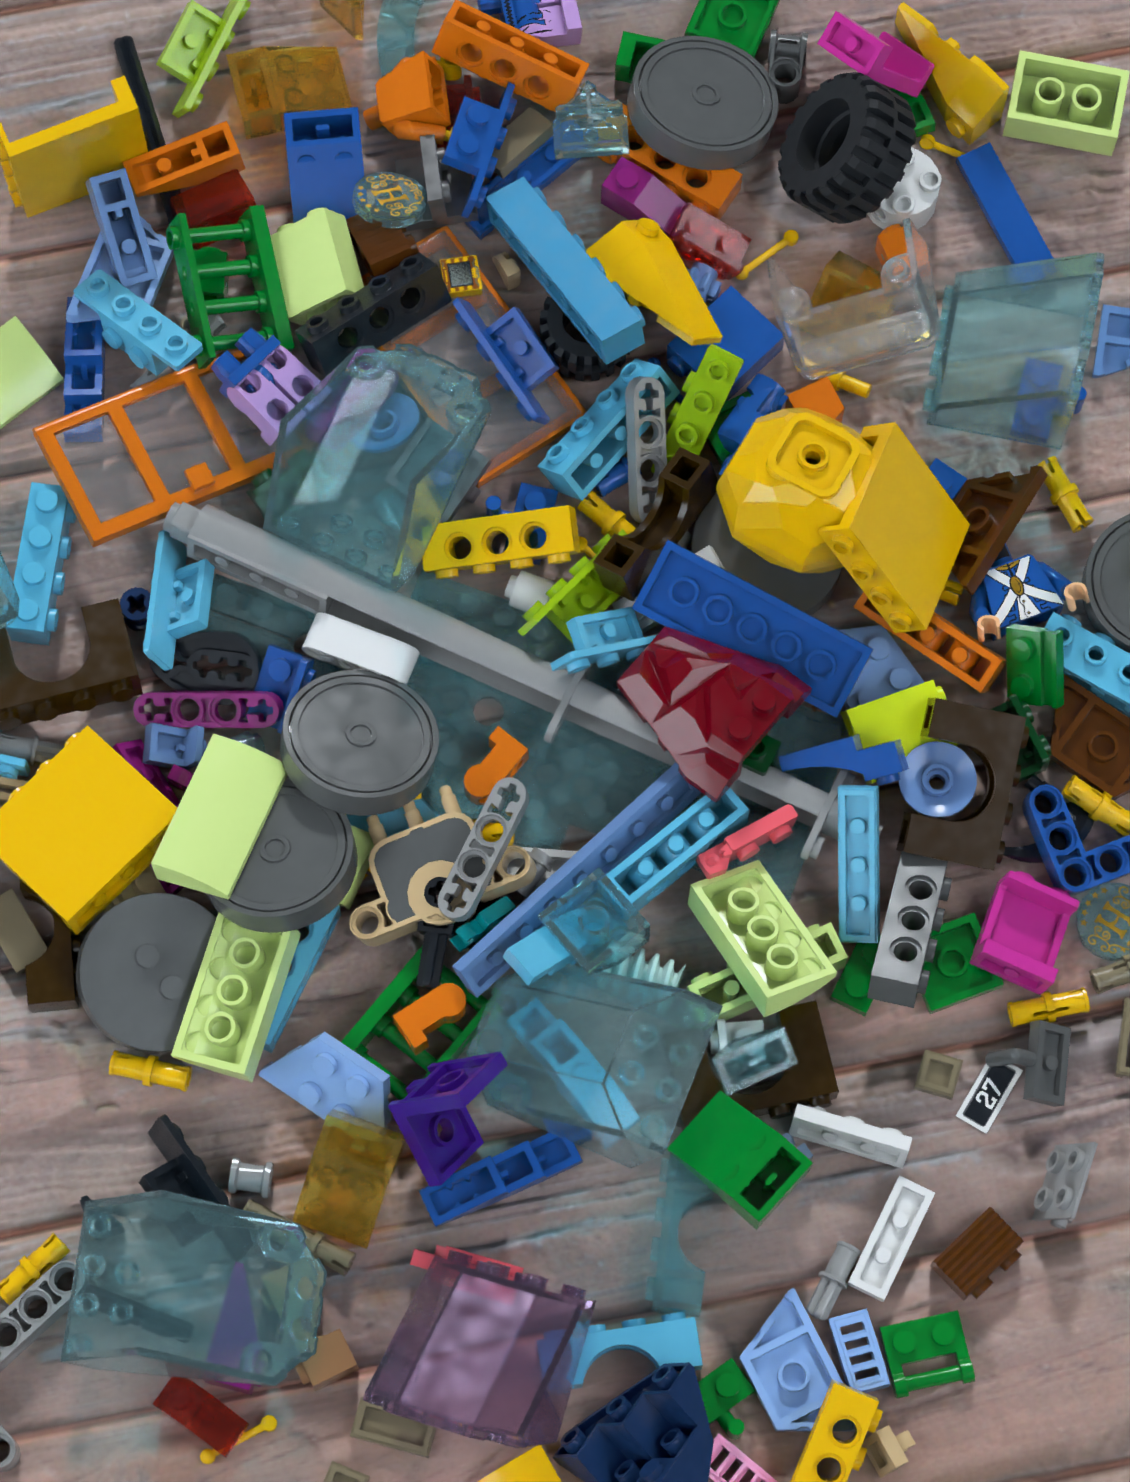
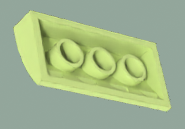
(24, 371)
(219, 817)
(760, 937)
(235, 999)

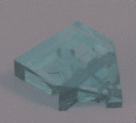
(590, 126)

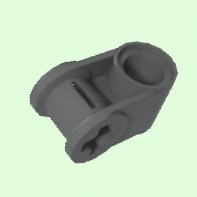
(786, 60)

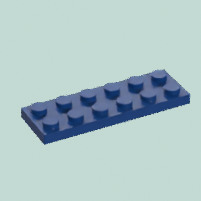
(729, 611)

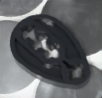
(216, 645)

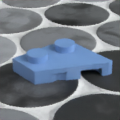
(1113, 341)

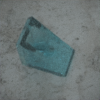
(753, 1058)

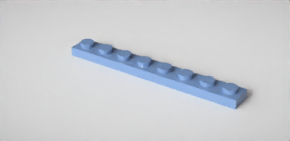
(606, 850)

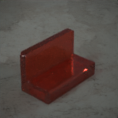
(214, 202)

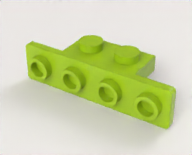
(195, 47)
(703, 401)
(573, 598)

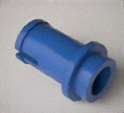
(614, 478)

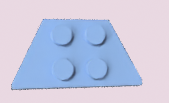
(101, 260)
(886, 669)
(331, 1077)
(791, 1368)

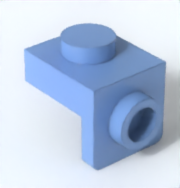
(173, 745)

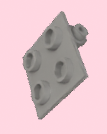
(1064, 1183)

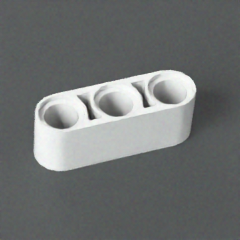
(359, 648)

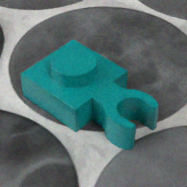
(483, 923)

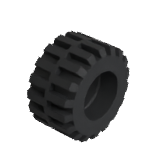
(569, 353)

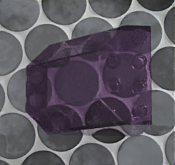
(485, 1353)

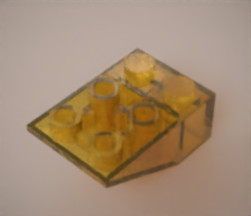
(283, 81)
(348, 1178)

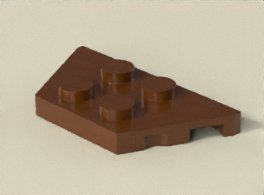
(993, 511)
(1092, 740)

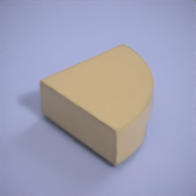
(508, 270)

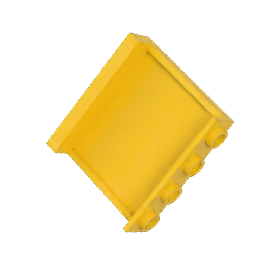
(57, 161)
(899, 532)
(83, 828)

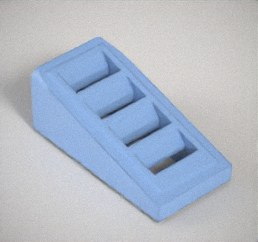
(867, 1384)

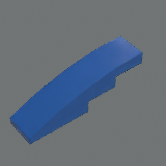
(83, 364)
(499, 1177)

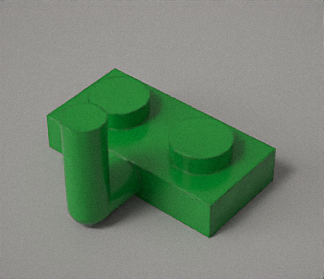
(854, 981)
(723, 1391)

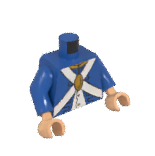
(1021, 594)

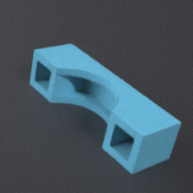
(661, 1342)

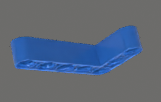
(1074, 854)

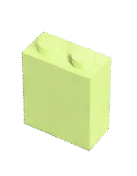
(315, 263)

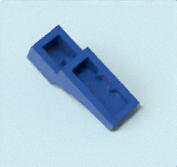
(875, 762)

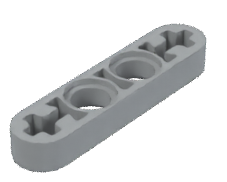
(638, 450)
(489, 851)

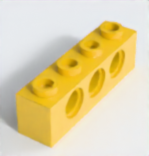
(560, 542)
(839, 1404)

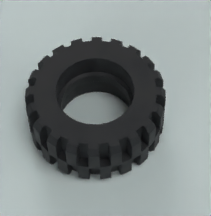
(847, 148)

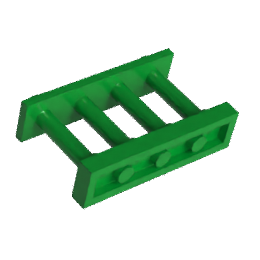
(258, 265)
(403, 992)

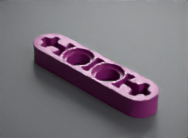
(208, 712)

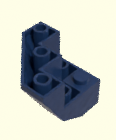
(645, 1433)

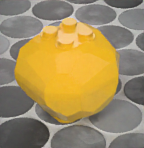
(788, 481)

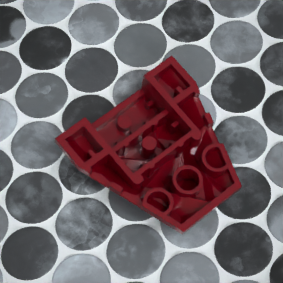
(708, 704)

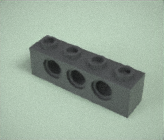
(908, 930)

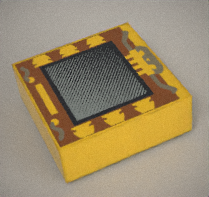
(461, 276)

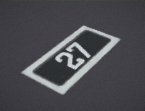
(988, 1095)

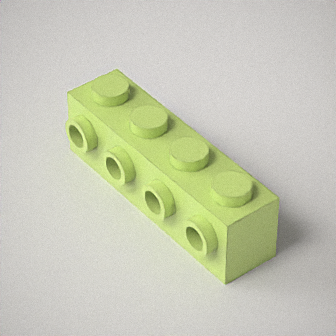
(728, 991)

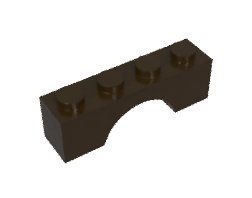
(681, 495)
(53, 976)

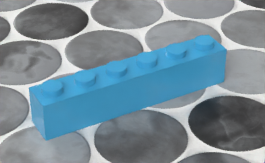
(566, 270)

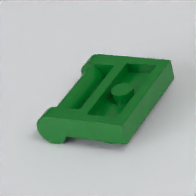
(922, 1341)

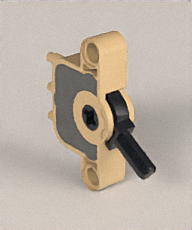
(412, 871)

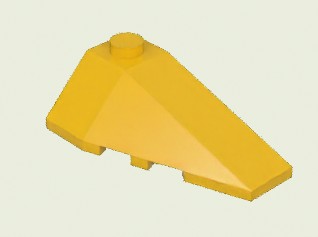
(963, 88)
(655, 277)

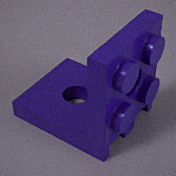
(443, 1100)

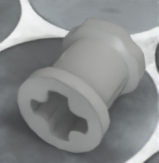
(250, 1177)

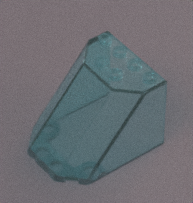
(1015, 348)
(375, 460)
(595, 1057)
(192, 1291)

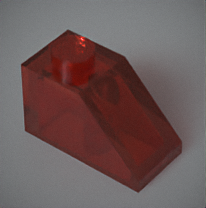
(201, 1414)

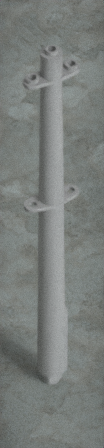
(329, 588)

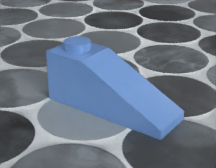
(121, 227)

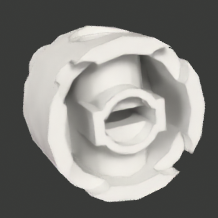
(913, 196)

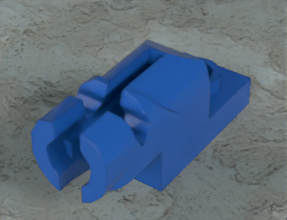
(765, 399)

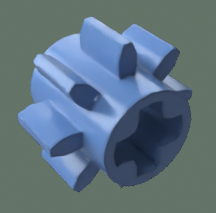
(705, 281)

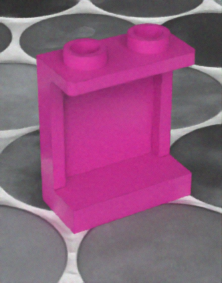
(879, 58)
(1024, 931)

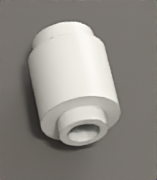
(527, 590)

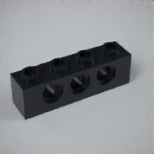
(392, 313)

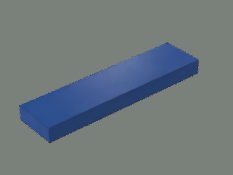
(539, 171)
(1002, 206)

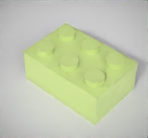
(1066, 103)

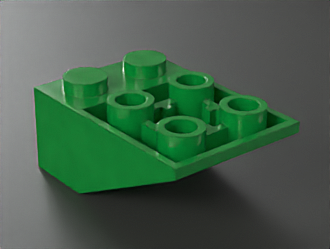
(740, 1158)

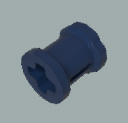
(135, 597)

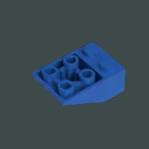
(323, 159)

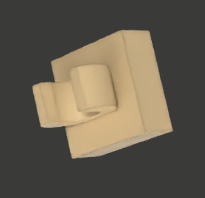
(888, 1450)

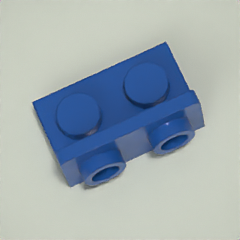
(283, 674)

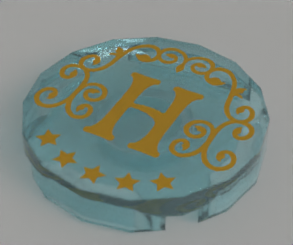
(389, 199)
(1105, 921)

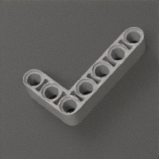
(30, 1329)

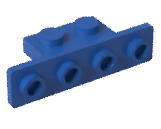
(473, 140)
(515, 352)

